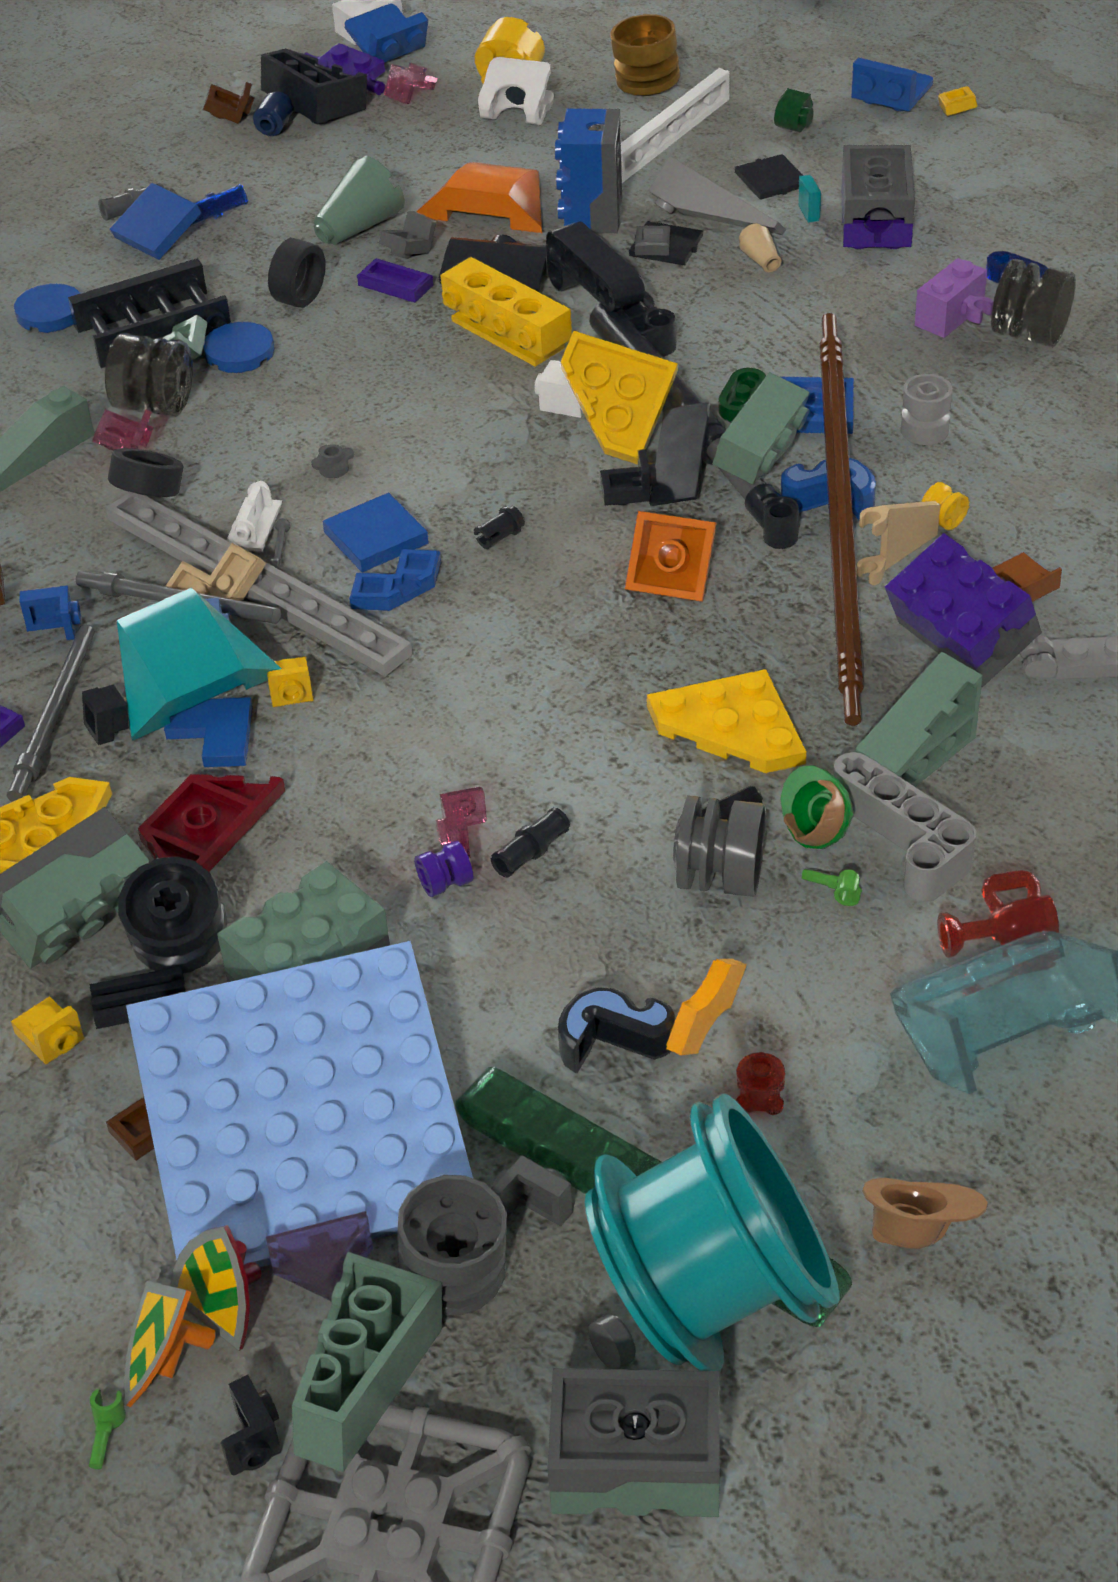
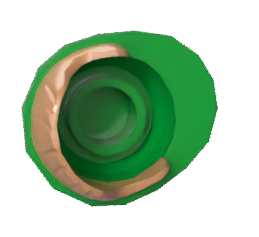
(815, 807)

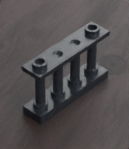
(144, 294)

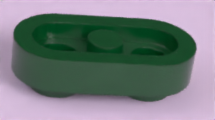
(738, 391)

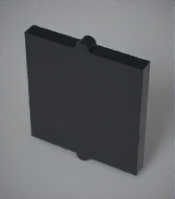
(769, 176)
(682, 244)

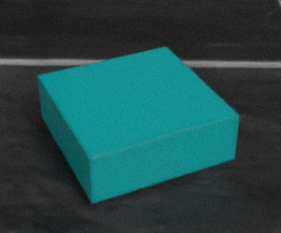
(809, 198)

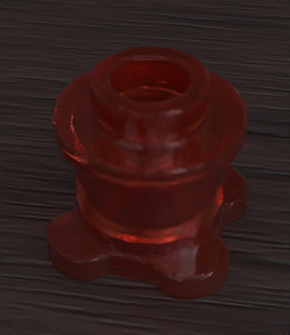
(760, 1081)

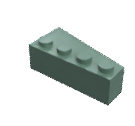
(363, 1357)

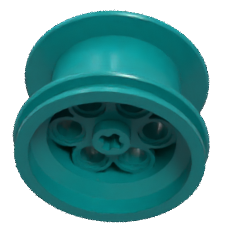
(708, 1237)

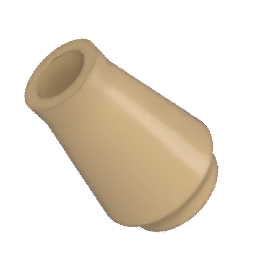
(759, 246)

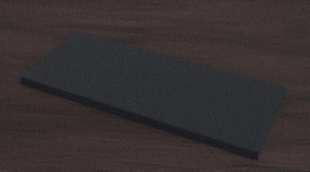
(680, 454)

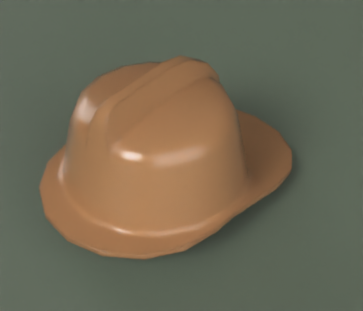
(919, 1212)

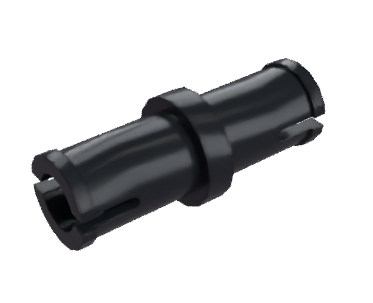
(530, 842)

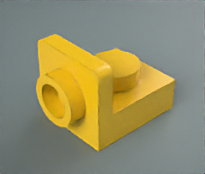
(290, 683)
(49, 1029)

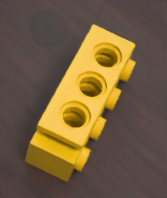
(539, 332)

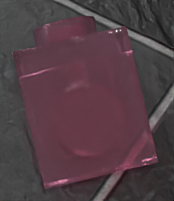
(404, 79)
(120, 432)
(458, 811)

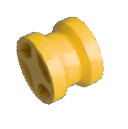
(952, 505)

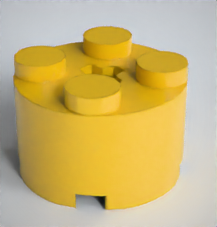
(508, 39)

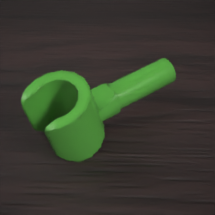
(846, 885)
(105, 1419)

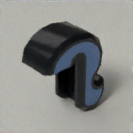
(614, 1019)

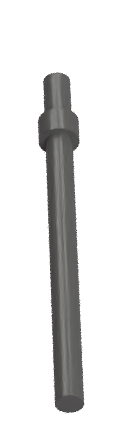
(116, 585)
(29, 763)

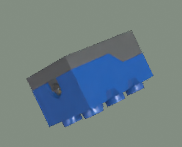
(590, 168)

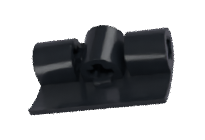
(517, 260)

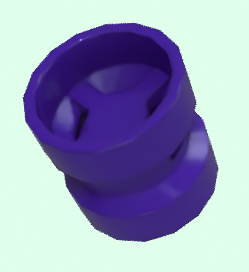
(443, 868)

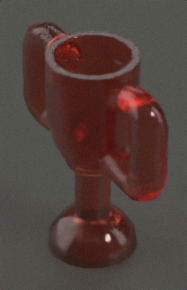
(1006, 921)

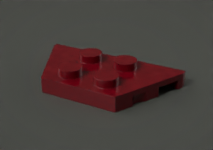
(207, 817)

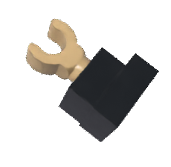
(104, 713)

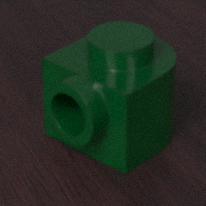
(794, 110)

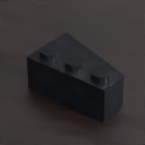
(312, 88)

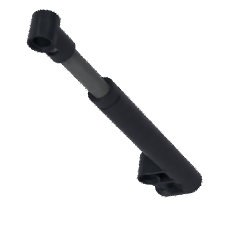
(654, 333)

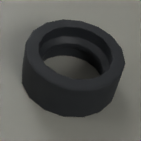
(282, 279)
(145, 472)

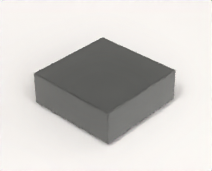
(652, 240)

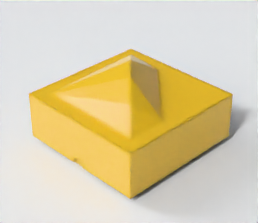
(957, 101)

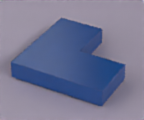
(222, 724)

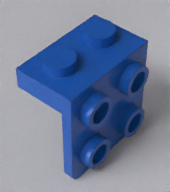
(388, 32)
(888, 84)

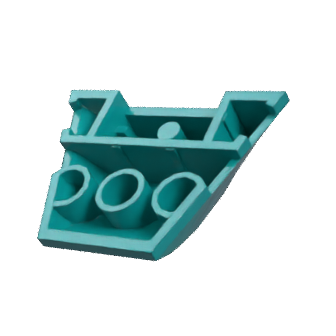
(181, 657)

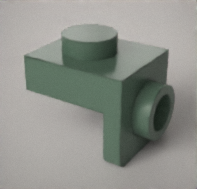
(191, 332)

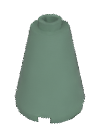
(358, 202)

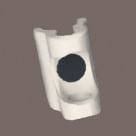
(516, 85)

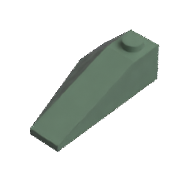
(43, 434)

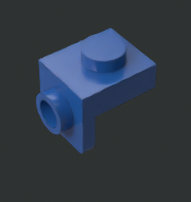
(50, 609)

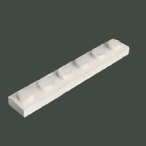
(674, 122)

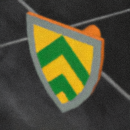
(160, 1337)

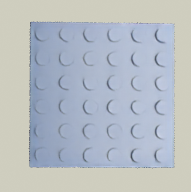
(296, 1098)

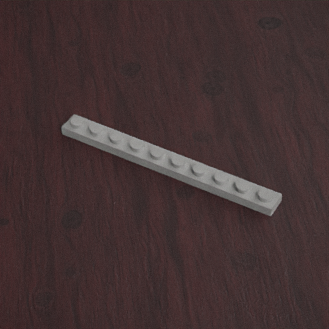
(298, 602)

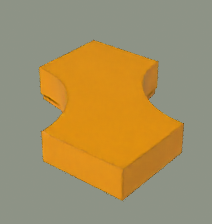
(705, 1006)

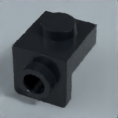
(628, 484)
(258, 1440)

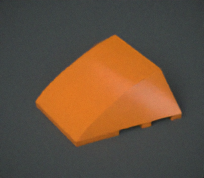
(490, 191)

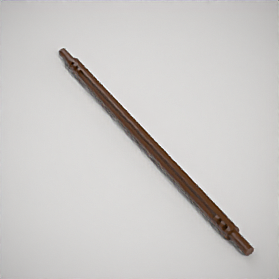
(841, 522)

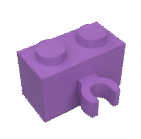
(952, 298)

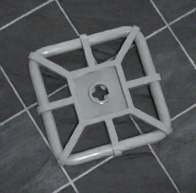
(416, 1497)

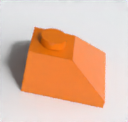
(670, 556)

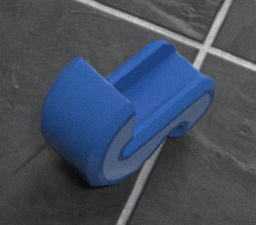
(811, 491)

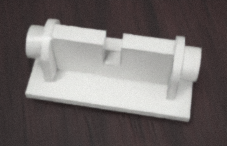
(255, 518)

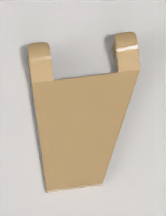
(901, 530)

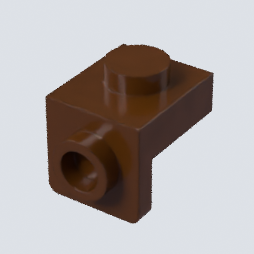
(227, 104)

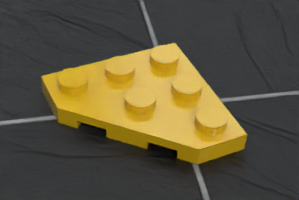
(617, 391)
(733, 718)
(33, 823)

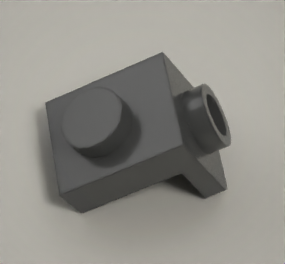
(413, 239)
(536, 1188)

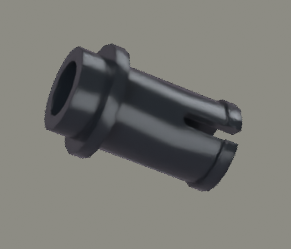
(505, 523)

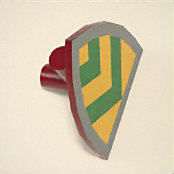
(218, 1282)

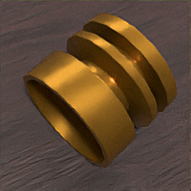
(645, 54)

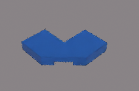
(414, 575)

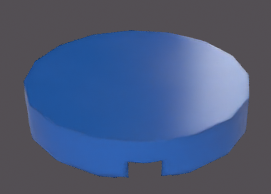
(45, 307)
(238, 346)

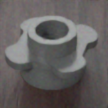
(332, 460)

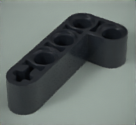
(583, 258)

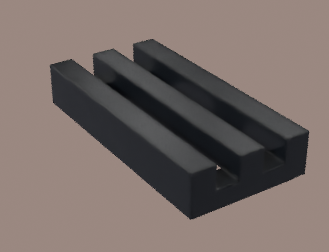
(130, 991)

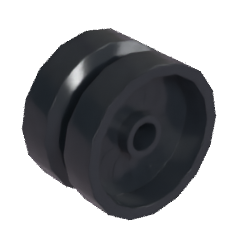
(172, 914)

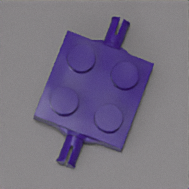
(354, 62)

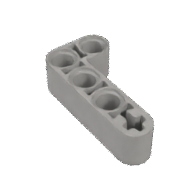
(935, 837)

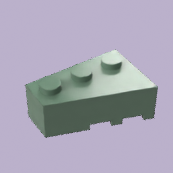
(762, 429)
(928, 721)

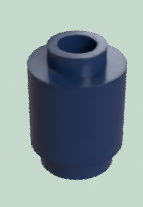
(272, 113)

